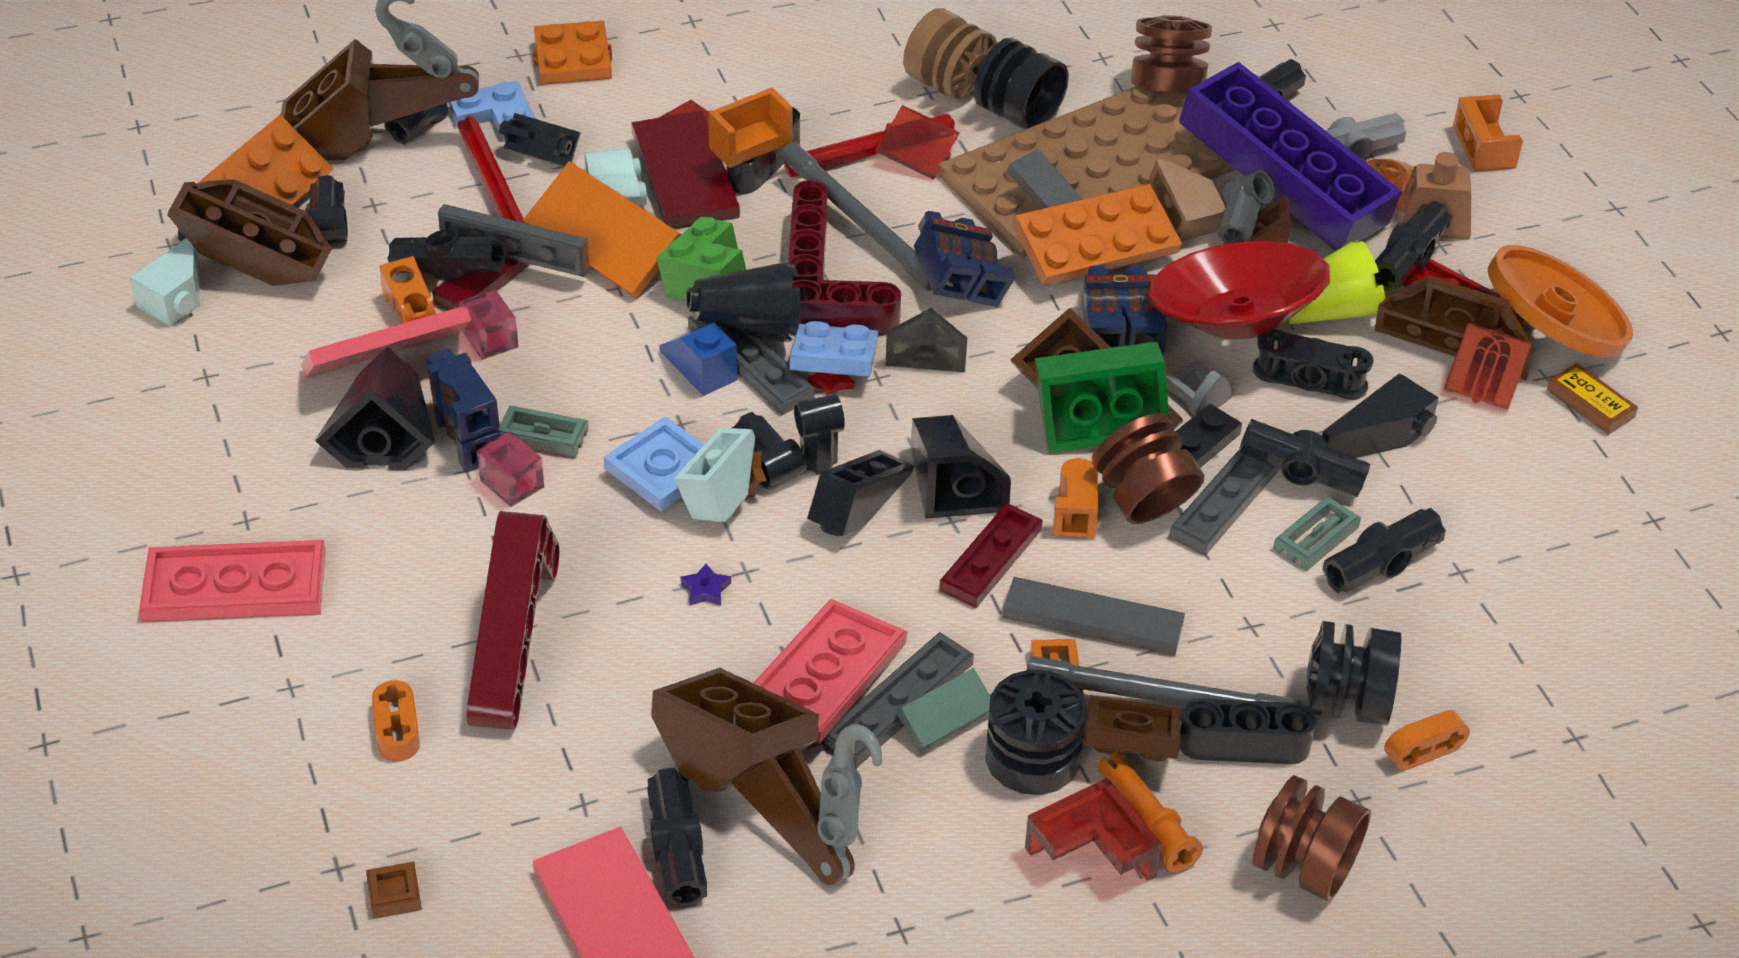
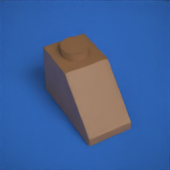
(1187, 199)

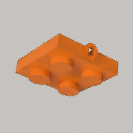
(572, 52)

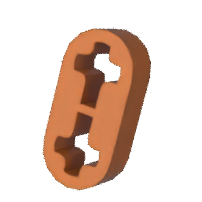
(388, 721)
(1426, 740)

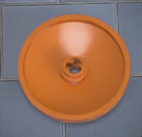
(1560, 301)

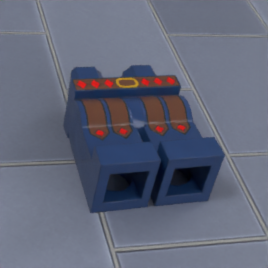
(964, 257)
(1121, 306)
(462, 404)

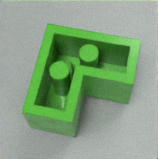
(700, 252)

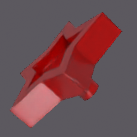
(831, 382)

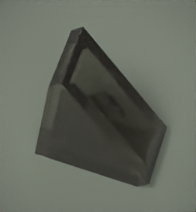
(926, 343)

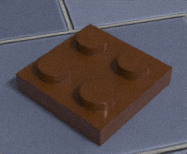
(1133, 727)

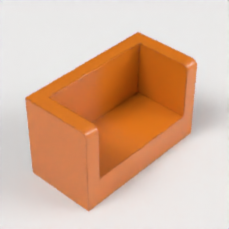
(750, 127)
(1482, 136)

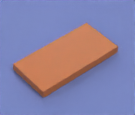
(619, 232)

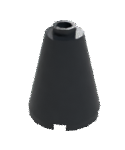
(749, 301)

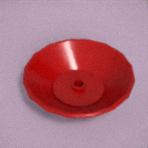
(1240, 287)

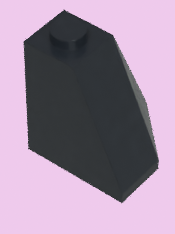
(380, 417)
(955, 470)

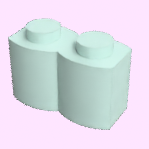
(618, 172)

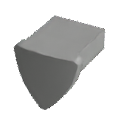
(1198, 387)

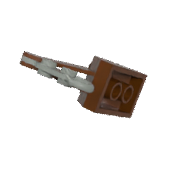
(353, 94)
(751, 738)

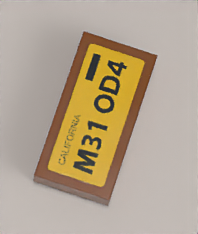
(1592, 398)

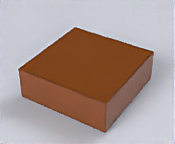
(393, 890)

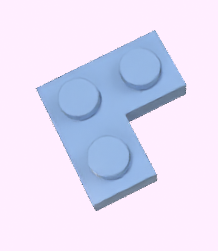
(493, 103)

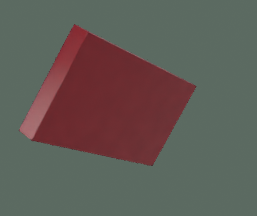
(683, 170)

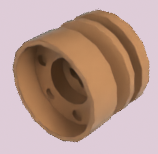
(947, 53)

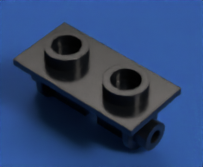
(539, 139)

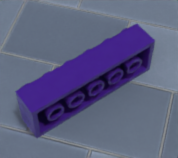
(1262, 131)

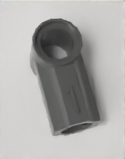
(1243, 204)

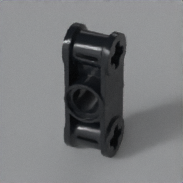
(1313, 364)

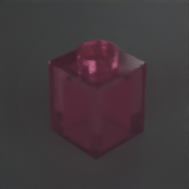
(491, 325)
(510, 468)

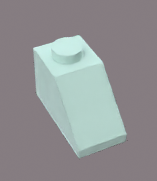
(169, 284)
(718, 475)

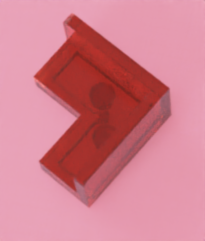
(1100, 817)

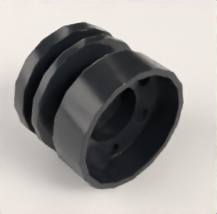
(1020, 83)
(1354, 672)
(1035, 732)

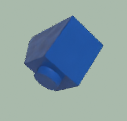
(704, 357)

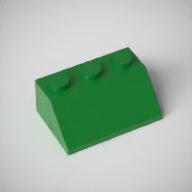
(1098, 392)

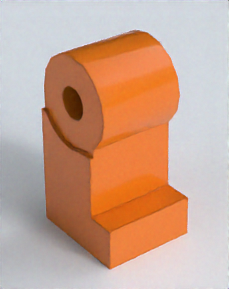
(408, 297)
(1077, 501)

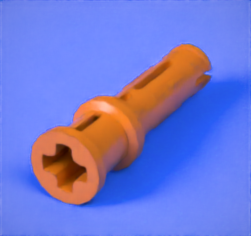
(1178, 847)

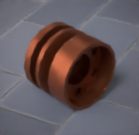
(1171, 46)
(1147, 468)
(1301, 833)

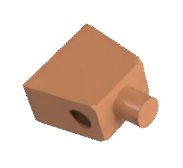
(1444, 184)

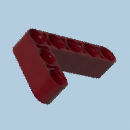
(832, 301)
(520, 556)

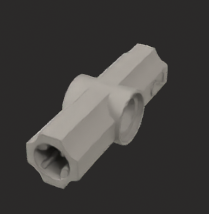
(1368, 134)

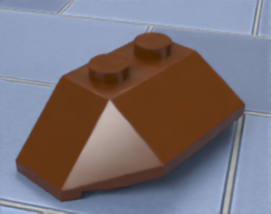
(250, 231)
(1437, 313)

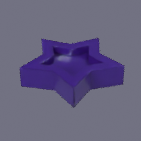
(705, 585)

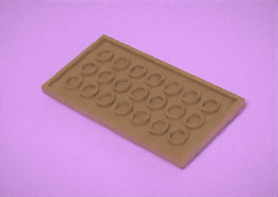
(1093, 148)

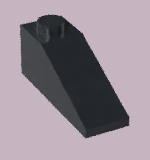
(1384, 420)
(855, 491)

